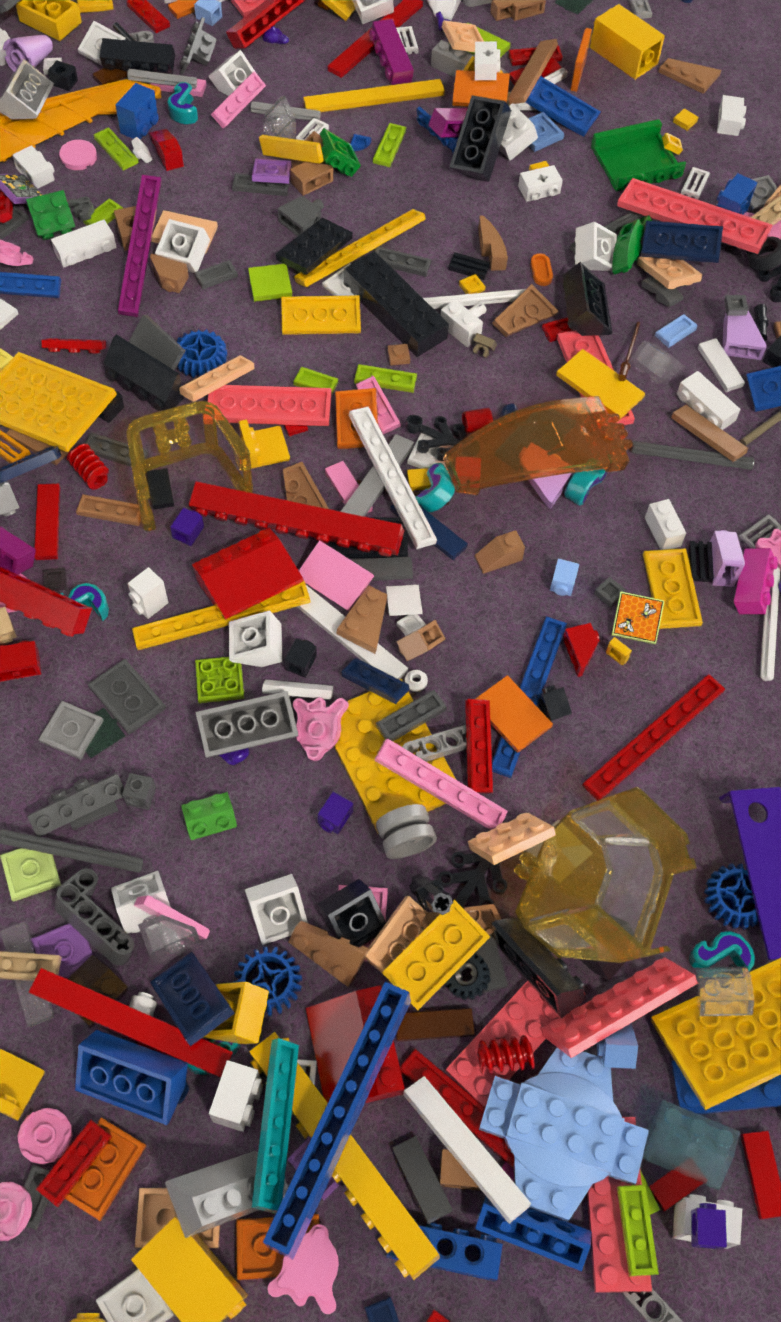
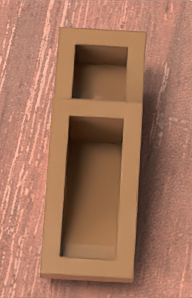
(516, 8)
(492, 245)

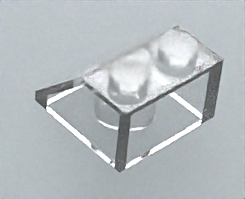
(280, 120)
(656, 362)
(167, 938)
(724, 991)

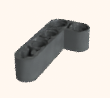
(116, 945)

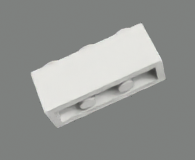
(83, 243)
(708, 400)

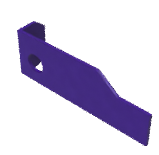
(762, 858)

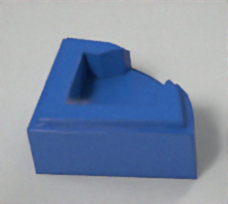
(360, 141)

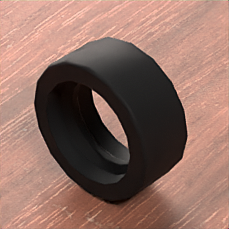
(768, 261)

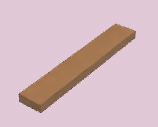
(532, 71)

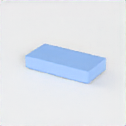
(676, 330)

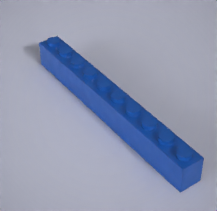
(337, 1122)

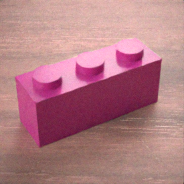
(755, 581)

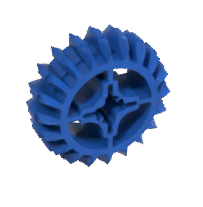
(208, 346)
(718, 895)
(278, 975)

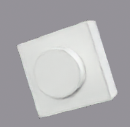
(141, 150)

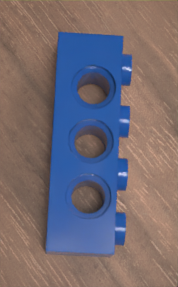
(538, 1234)
(489, 1252)

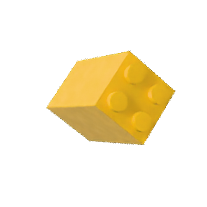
(626, 41)
(189, 1276)

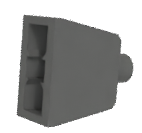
(300, 214)

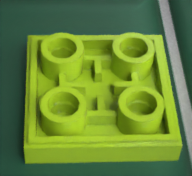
(270, 282)
(219, 680)

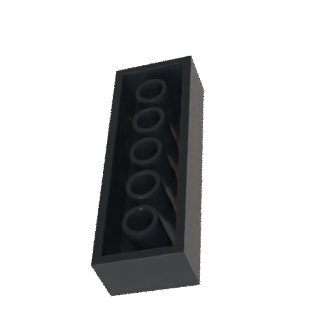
(396, 304)

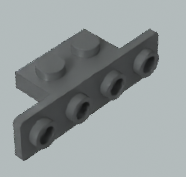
(200, 46)
(75, 802)

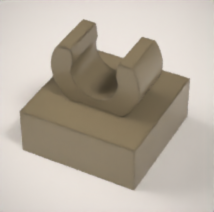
(484, 342)

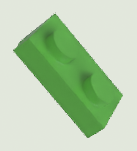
(209, 816)

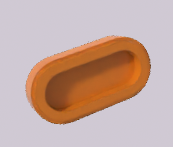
(541, 269)

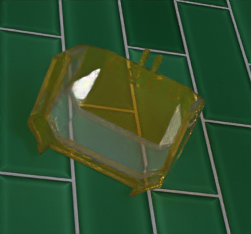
(603, 879)

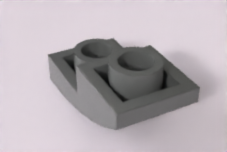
(667, 296)

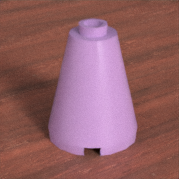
(29, 48)

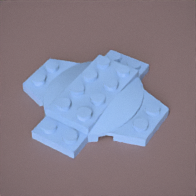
(564, 1132)

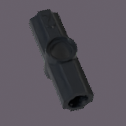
(431, 894)

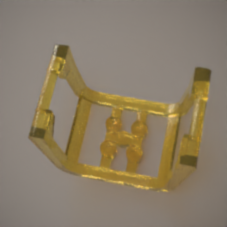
(211, 416)

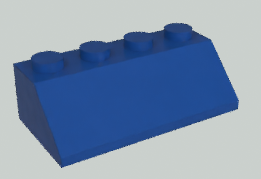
(130, 1076)

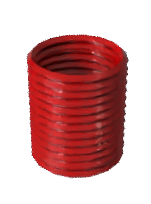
(476, 419)

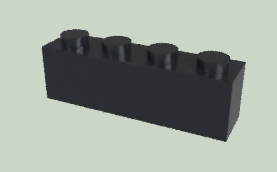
(137, 55)

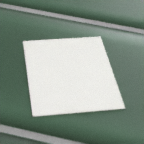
(404, 600)

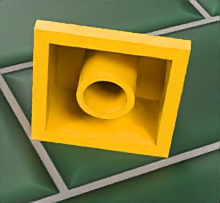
(249, 1008)

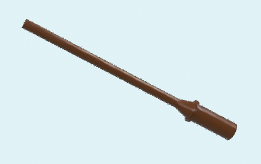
(625, 366)

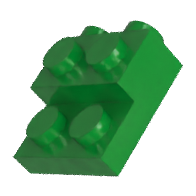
(339, 153)
(51, 214)

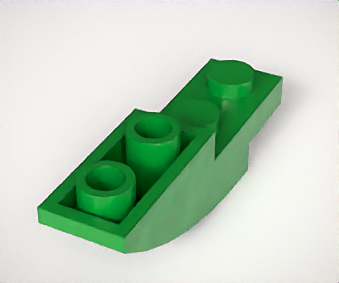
(628, 245)

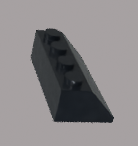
(480, 137)
(586, 302)
(142, 374)
(539, 966)

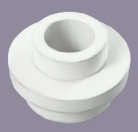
(416, 686)

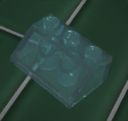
(690, 1144)

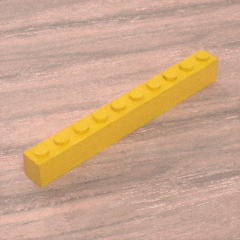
(360, 1177)

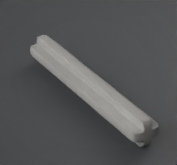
(160, 78)
(299, 113)

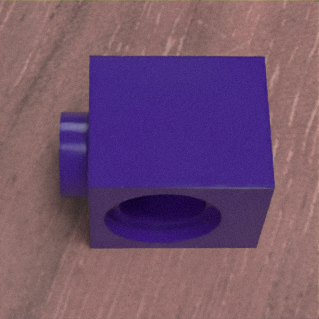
(335, 813)
(708, 1227)

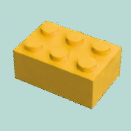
(50, 17)

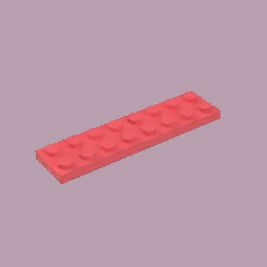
(677, 208)

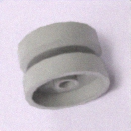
(406, 831)

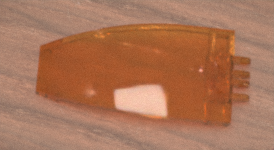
(540, 443)

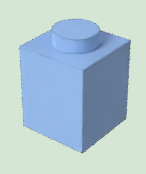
(208, 9)
(564, 577)

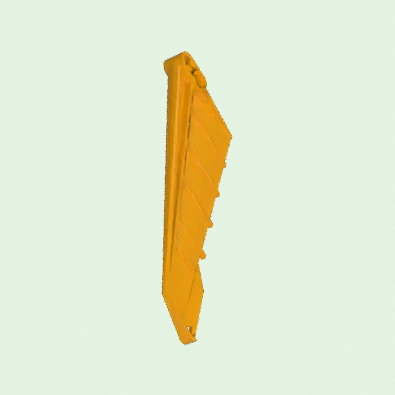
(61, 114)

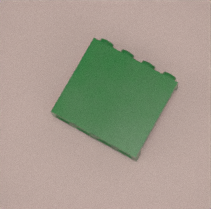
(637, 154)

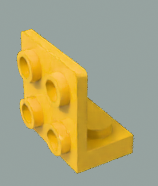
(265, 445)
(17, 1084)

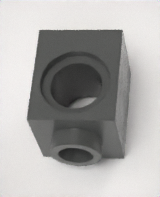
(139, 791)

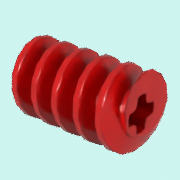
(88, 466)
(505, 1053)

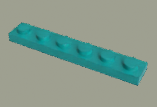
(275, 1126)

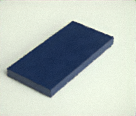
(682, 241)
(191, 998)

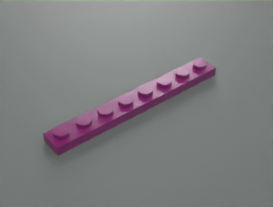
(139, 246)

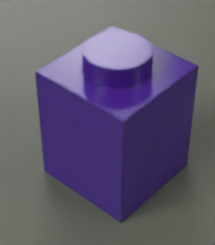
(187, 526)

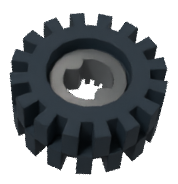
(476, 985)

